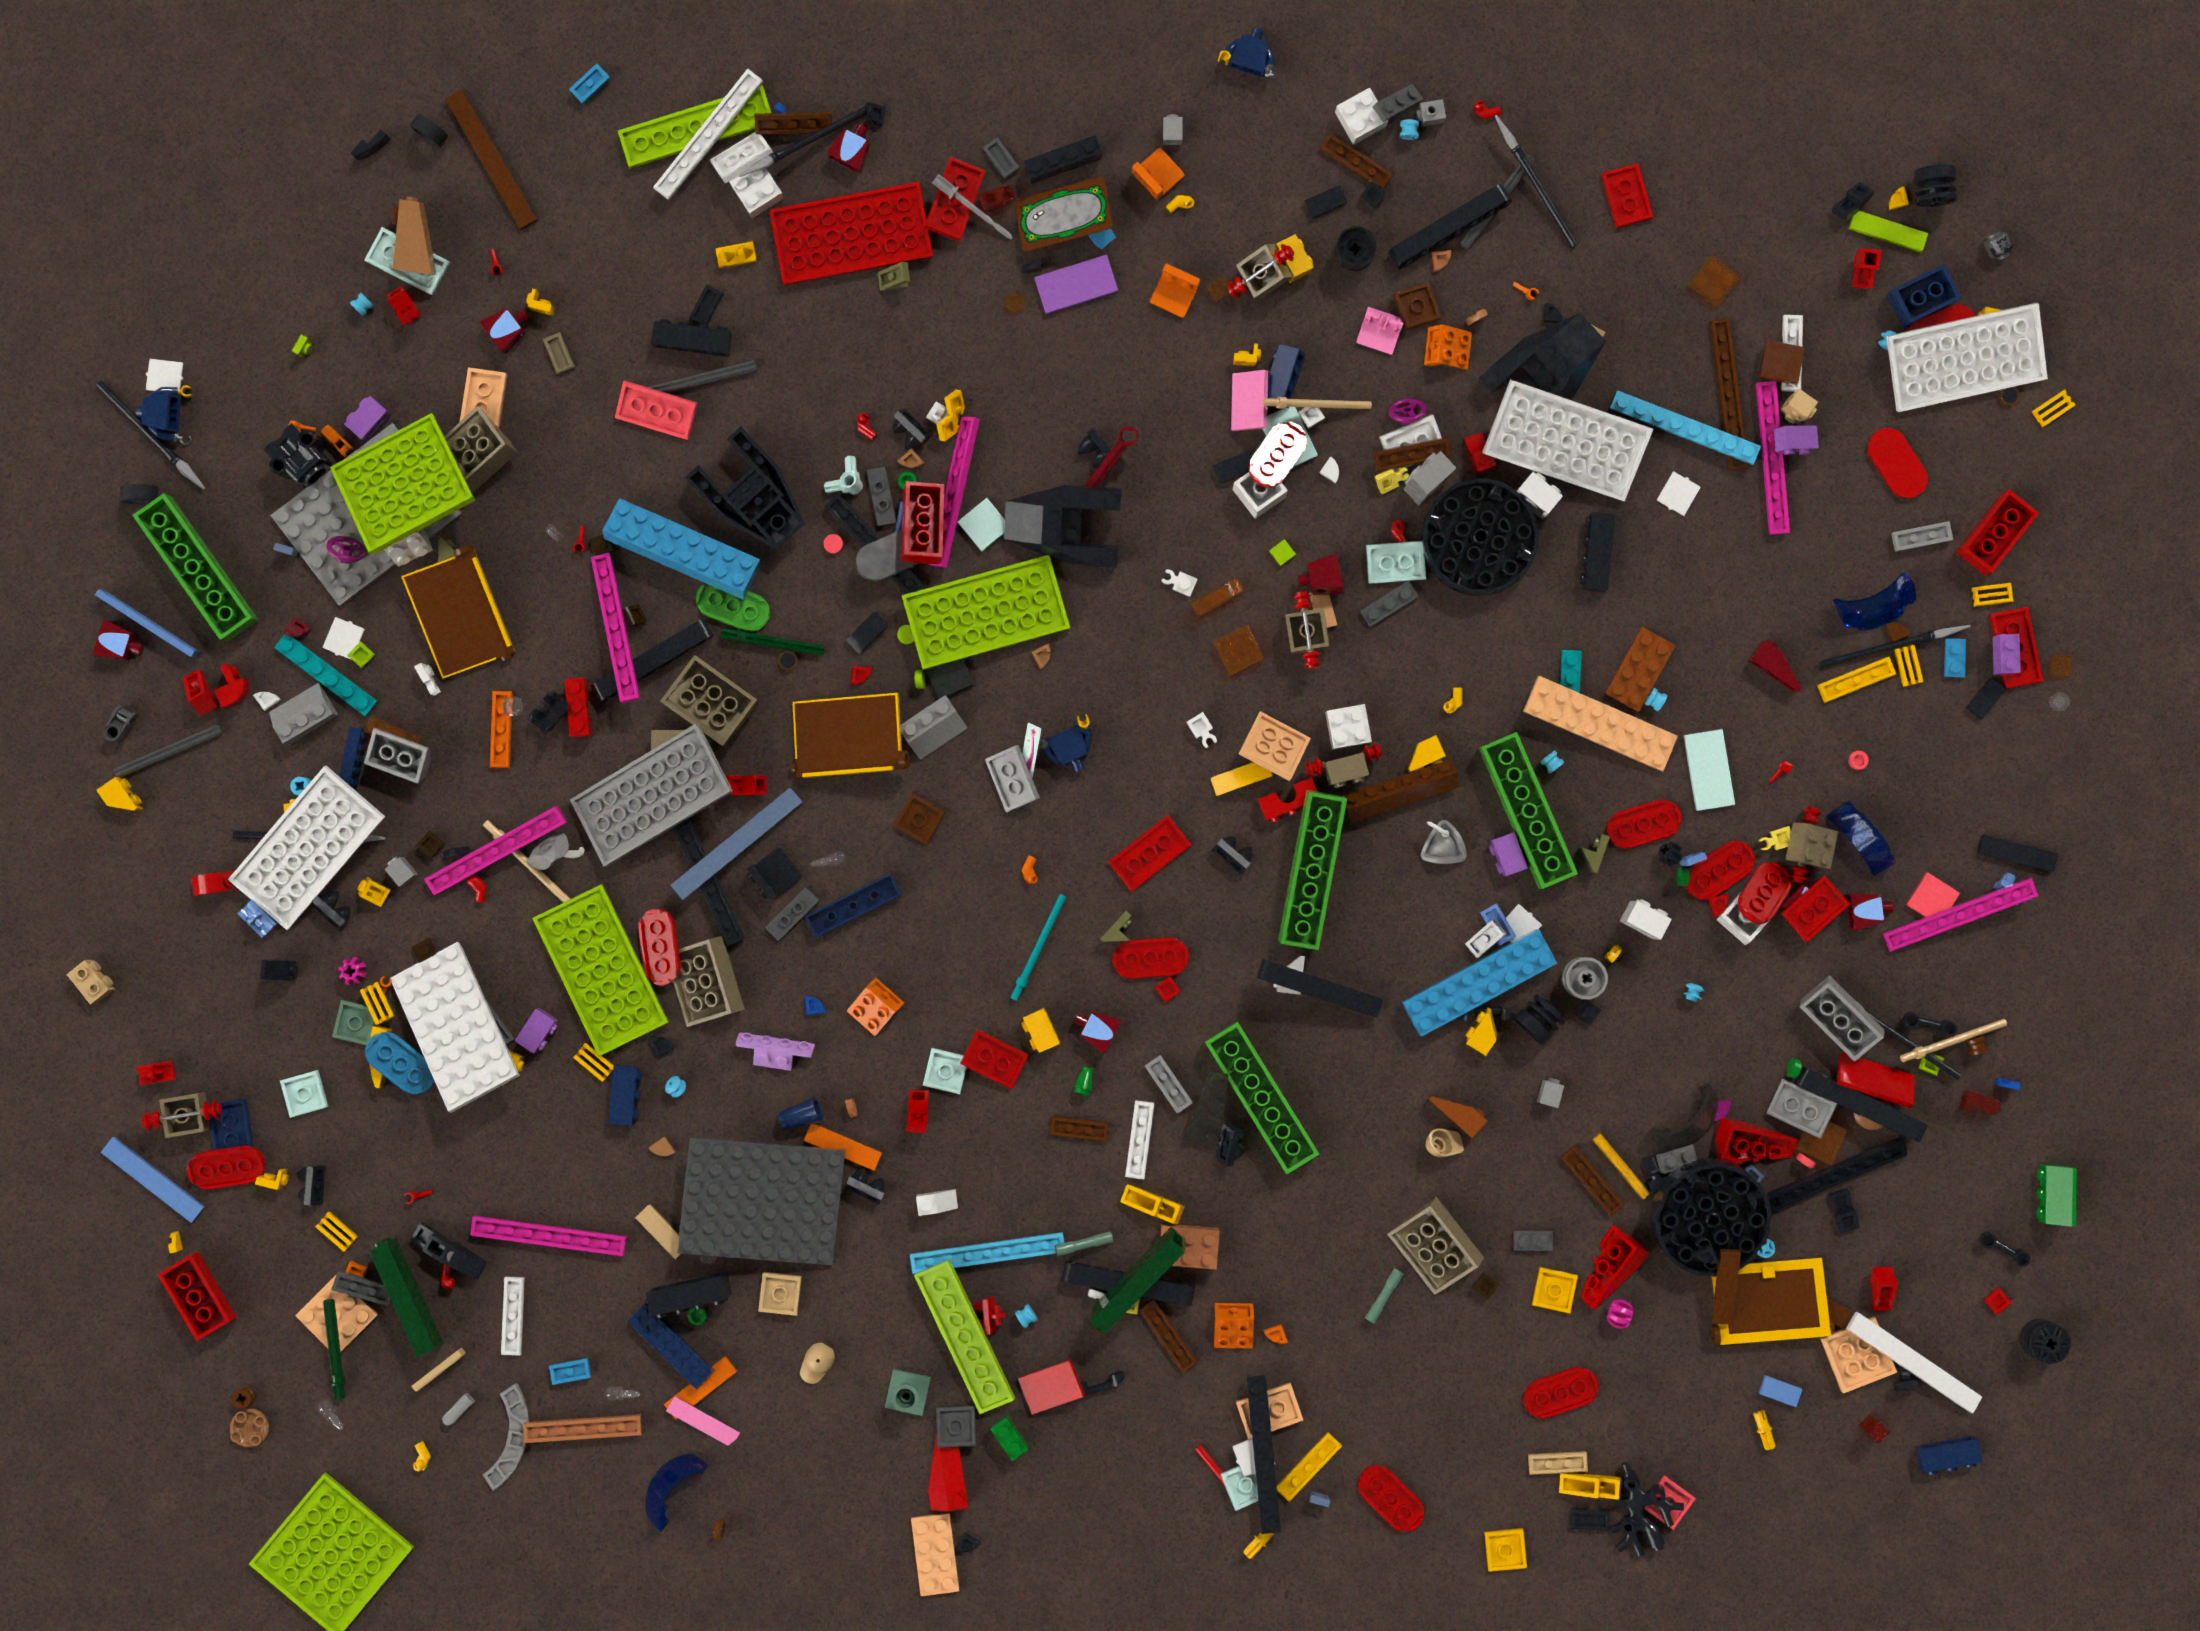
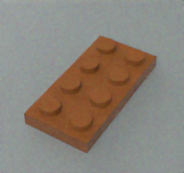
(1640, 669)

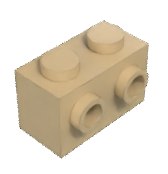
(1798, 407)
(91, 981)

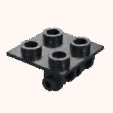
(546, 720)

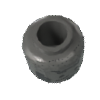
(1998, 245)

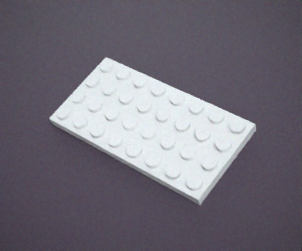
(1967, 357)
(1567, 440)
(306, 847)
(454, 1027)

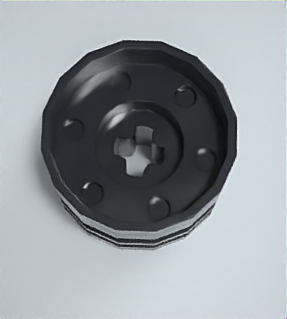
(1936, 185)
(1364, 242)
(1539, 1019)
(2036, 1335)

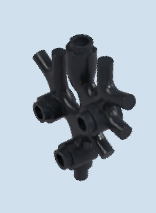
(1635, 1504)

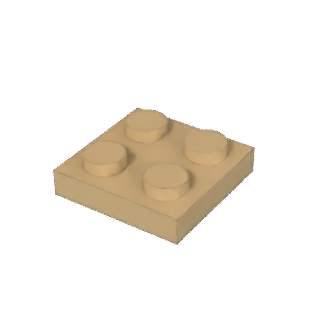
(780, 1293)

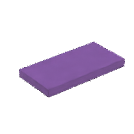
(1076, 284)

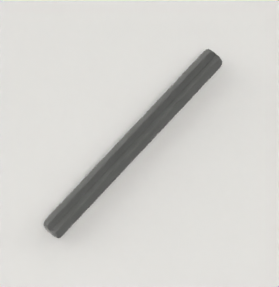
(1510, 184)
(707, 377)
(168, 751)

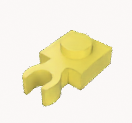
(1389, 479)
(1779, 838)

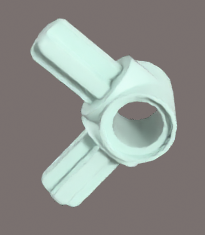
(847, 477)

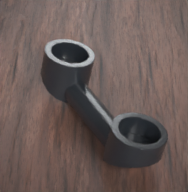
(1504, 1014)
(1946, 1027)
(2019, 1256)
(1115, 1379)

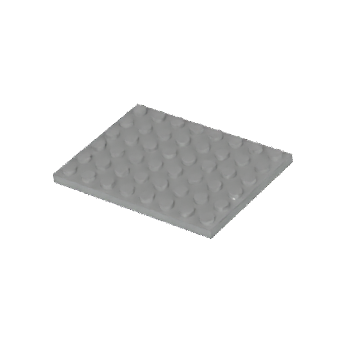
(322, 514)

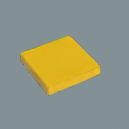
(1554, 1290)
(1505, 1549)

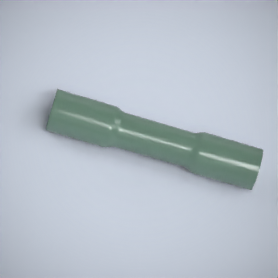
(1072, 1246)
(1377, 1307)

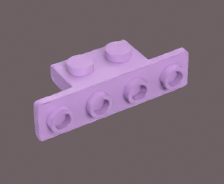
(774, 1051)

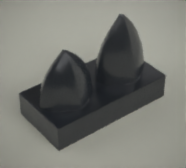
(917, 433)
(1091, 443)
(1239, 859)
(324, 906)
(1228, 1148)
(857, 1185)
(314, 1187)

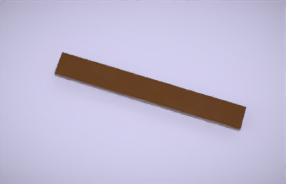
(491, 159)
(1727, 384)

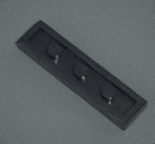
(2017, 853)

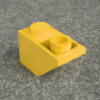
(1425, 753)
(118, 794)
(1483, 1034)

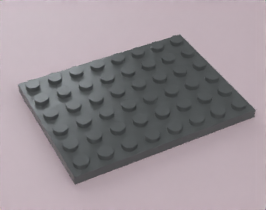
(761, 1201)

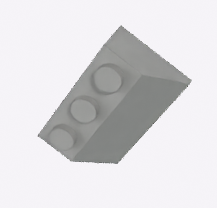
(302, 714)
(932, 727)
(398, 756)

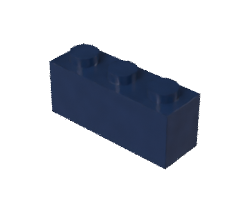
(1285, 371)
(625, 1095)
(1949, 1454)

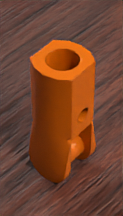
(335, 439)

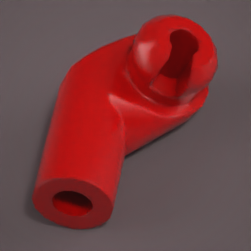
(1484, 112)
(863, 426)
(1398, 531)
(479, 886)
(446, 1281)

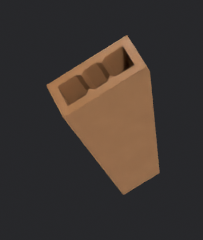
(413, 242)

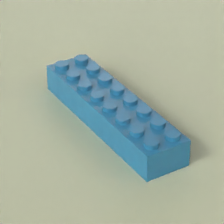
(681, 549)
(1479, 982)

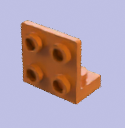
(1157, 173)
(1175, 290)
(1447, 347)
(875, 1006)
(1234, 1325)

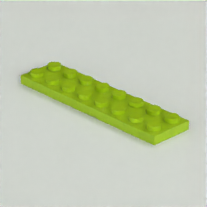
(672, 132)
(964, 1336)

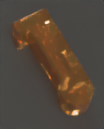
(1216, 597)
(378, 723)

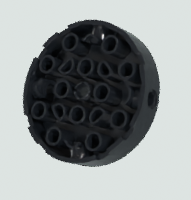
(1459, 557)
(1704, 1189)

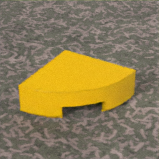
(1898, 199)
(1613, 953)
(176, 1244)

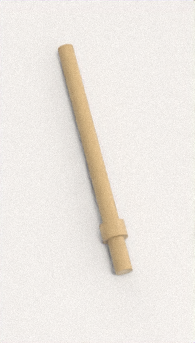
(1283, 402)
(523, 859)
(1920, 1052)

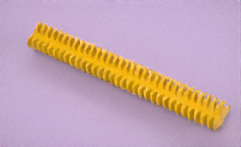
(1621, 1166)

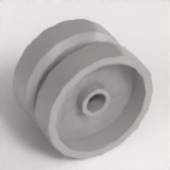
(1593, 985)

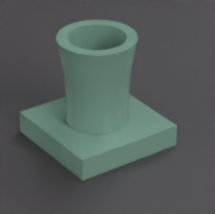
(912, 1383)

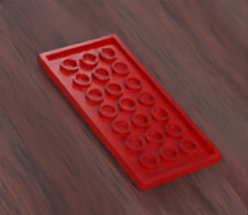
(851, 233)

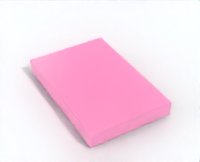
(1247, 398)

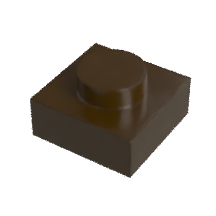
(600, 545)
(634, 615)
(430, 844)
(424, 950)
(1485, 1285)

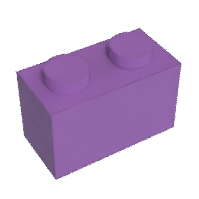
(367, 418)
(1796, 439)
(2006, 654)
(1508, 854)
(537, 1030)

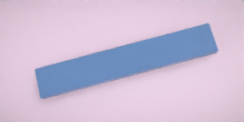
(147, 623)
(153, 1179)

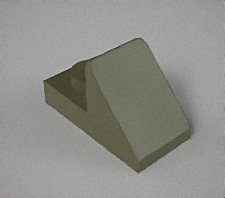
(894, 277)
(1594, 858)
(1113, 933)

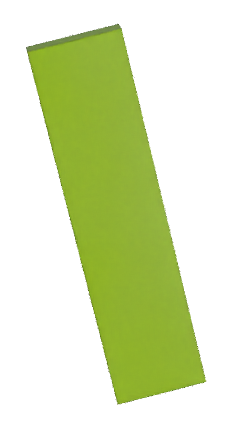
(1888, 231)

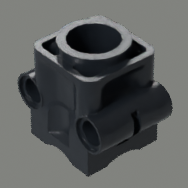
(298, 456)

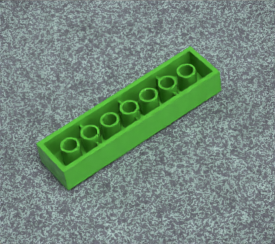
(195, 567)
(1528, 811)
(1312, 869)
(1261, 1097)

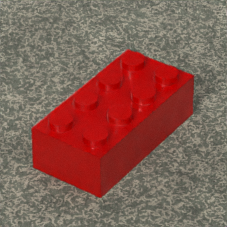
(922, 522)
(1996, 532)
(197, 1296)

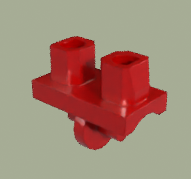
(156, 1072)
(991, 1314)

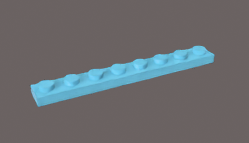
(1685, 427)
(988, 1252)

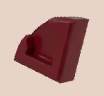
(297, 629)

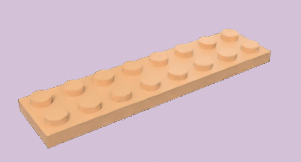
(1600, 723)

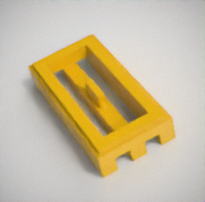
(2066, 400)
(1976, 597)
(1909, 667)
(373, 1013)
(582, 1052)
(329, 1215)

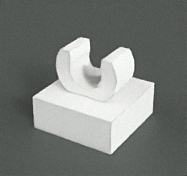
(937, 413)
(1311, 416)

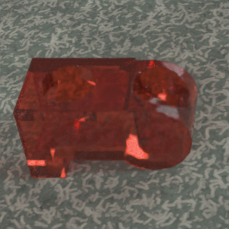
(996, 198)
(1985, 1104)
(1874, 1428)

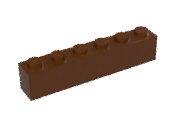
(1401, 791)

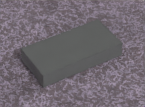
(1001, 158)

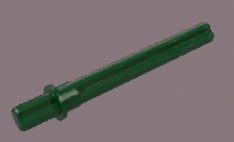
(745, 637)
(334, 1349)

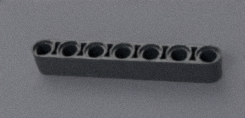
(1450, 226)
(657, 657)
(1319, 988)
(1862, 1104)
(1104, 1279)

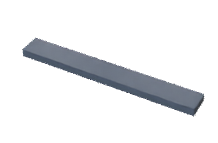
(736, 843)

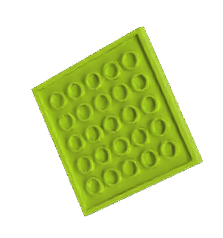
(402, 484)
(331, 1555)

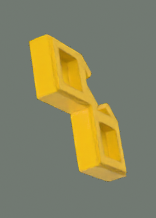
(955, 406)

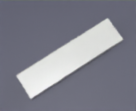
(1792, 334)
(1139, 1139)
(512, 1316)

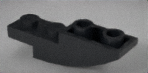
(448, 1252)

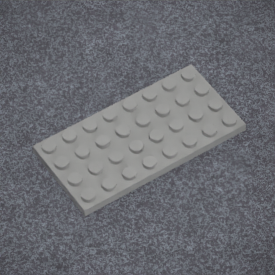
(651, 795)

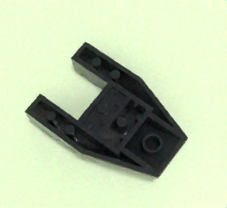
(1553, 357)
(758, 501)
(1052, 523)

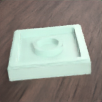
(983, 524)
(944, 1071)
(304, 1093)
(1240, 1489)

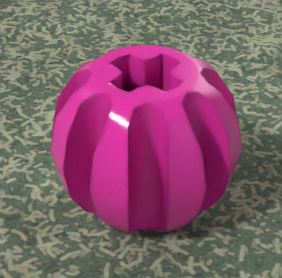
(352, 977)
(1620, 1313)

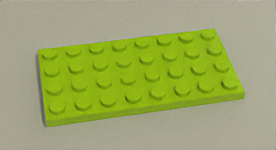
(985, 612)
(600, 970)

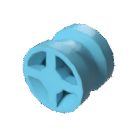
(1409, 129)
(362, 304)
(1655, 699)
(1552, 762)
(302, 781)
(1767, 1250)
(1026, 1316)

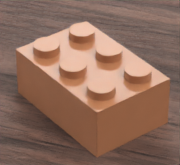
(1200, 1245)

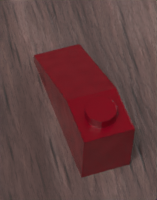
(1773, 663)

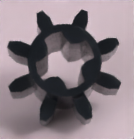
(1670, 853)

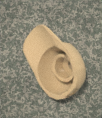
(1449, 1143)
(813, 1371)

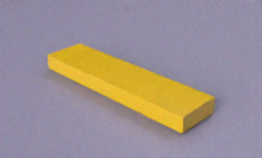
(1856, 679)
(1308, 1466)

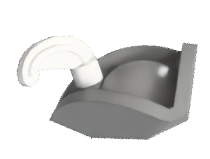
(1444, 844)
(552, 849)

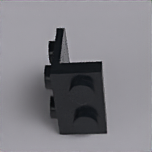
(774, 874)

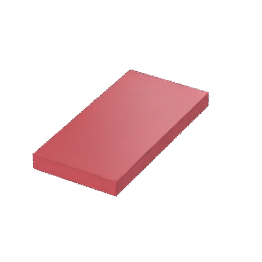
(656, 410)

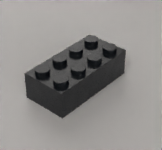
(689, 1293)

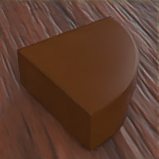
(1896, 631)

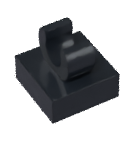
(1905, 1383)

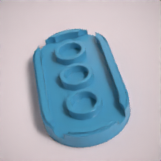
(399, 1062)

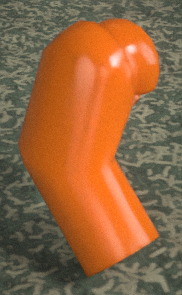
(1028, 871)

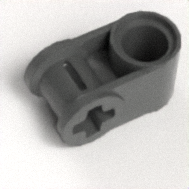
(120, 723)

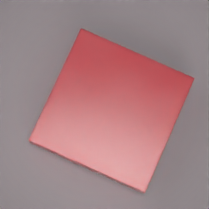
(1931, 896)
(1674, 1494)

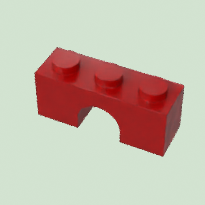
(578, 716)
(1273, 808)

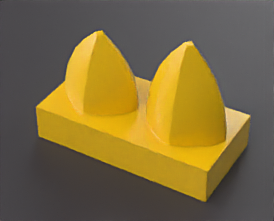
(736, 254)

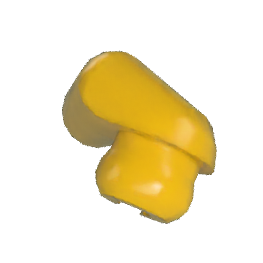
(1180, 202)
(1456, 702)
(423, 1458)

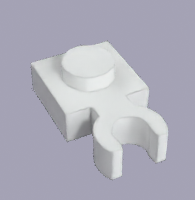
(1182, 583)
(426, 675)
(1200, 726)

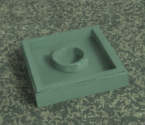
(354, 1022)

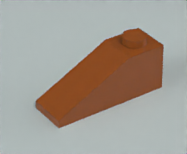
(1464, 1116)

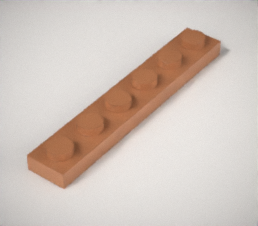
(582, 1428)

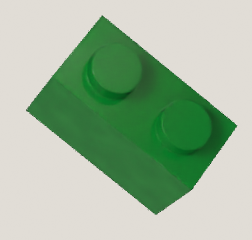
(1009, 1437)

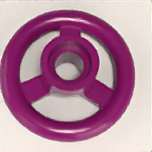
(1407, 413)
(344, 551)

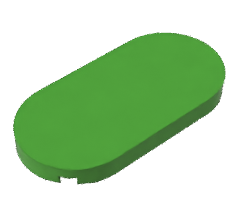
(743, 614)

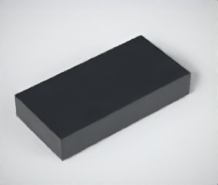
(1326, 201)
(706, 305)
(1985, 698)
(1589, 1519)

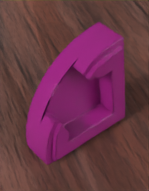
(1723, 1108)

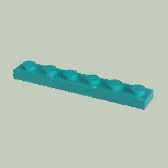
(326, 674)

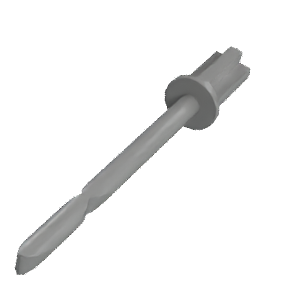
(951, 190)

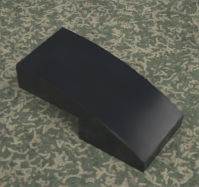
(366, 149)
(1855, 199)
(1232, 467)
(867, 632)
(1843, 1210)

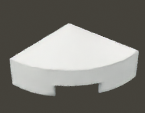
(1330, 470)
(266, 699)
(1095, 1293)

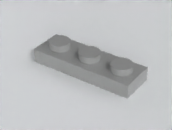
(1922, 536)
(1168, 1084)

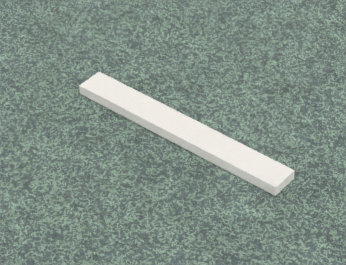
(708, 134)
(1914, 1362)

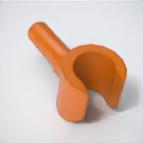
(1525, 290)
(303, 427)
(384, 987)

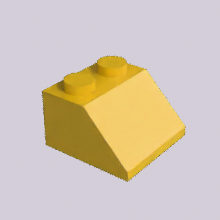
(1041, 1030)

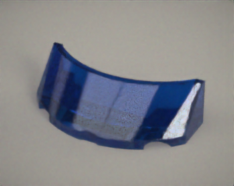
(1879, 608)
(1863, 836)
(663, 1483)

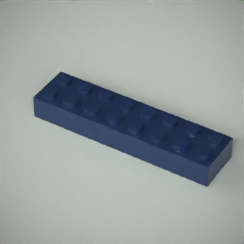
(353, 756)
(853, 905)
(671, 1346)

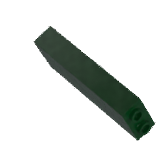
(1137, 1280)
(406, 1296)

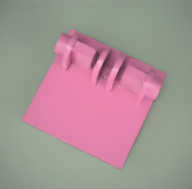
(1379, 330)

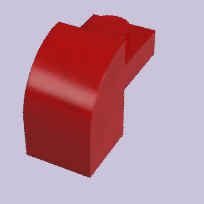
(1864, 267)
(403, 305)
(235, 690)
(747, 784)
(212, 883)
(918, 1111)

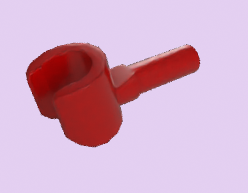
(495, 263)
(580, 540)
(1784, 766)
(415, 1196)

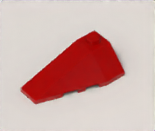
(1746, 1142)
(1617, 1262)
(947, 1480)

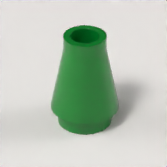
(1084, 1082)

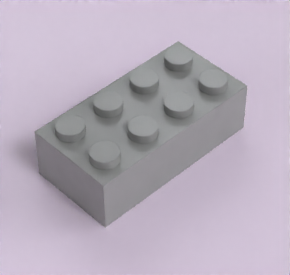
(1428, 477)
(1841, 1018)

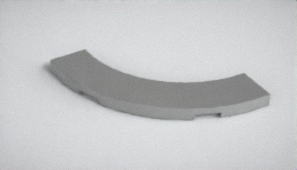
(515, 1445)

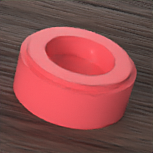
(833, 544)
(1858, 760)
(1805, 1160)

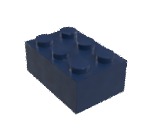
(1923, 295)

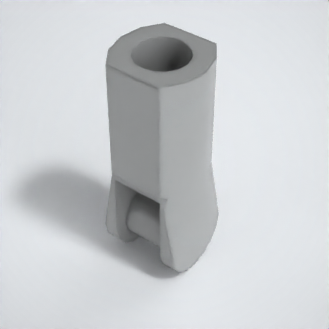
(458, 1409)

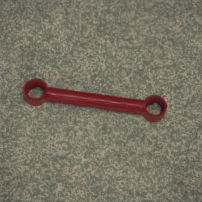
(1111, 458)

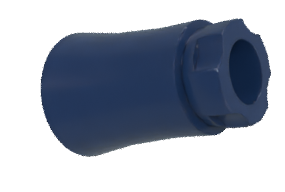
(801, 1114)

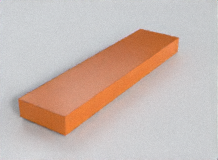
(500, 731)
(854, 1150)
(690, 1395)

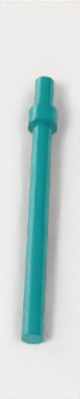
(1022, 980)

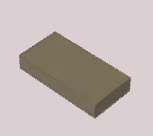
(558, 353)

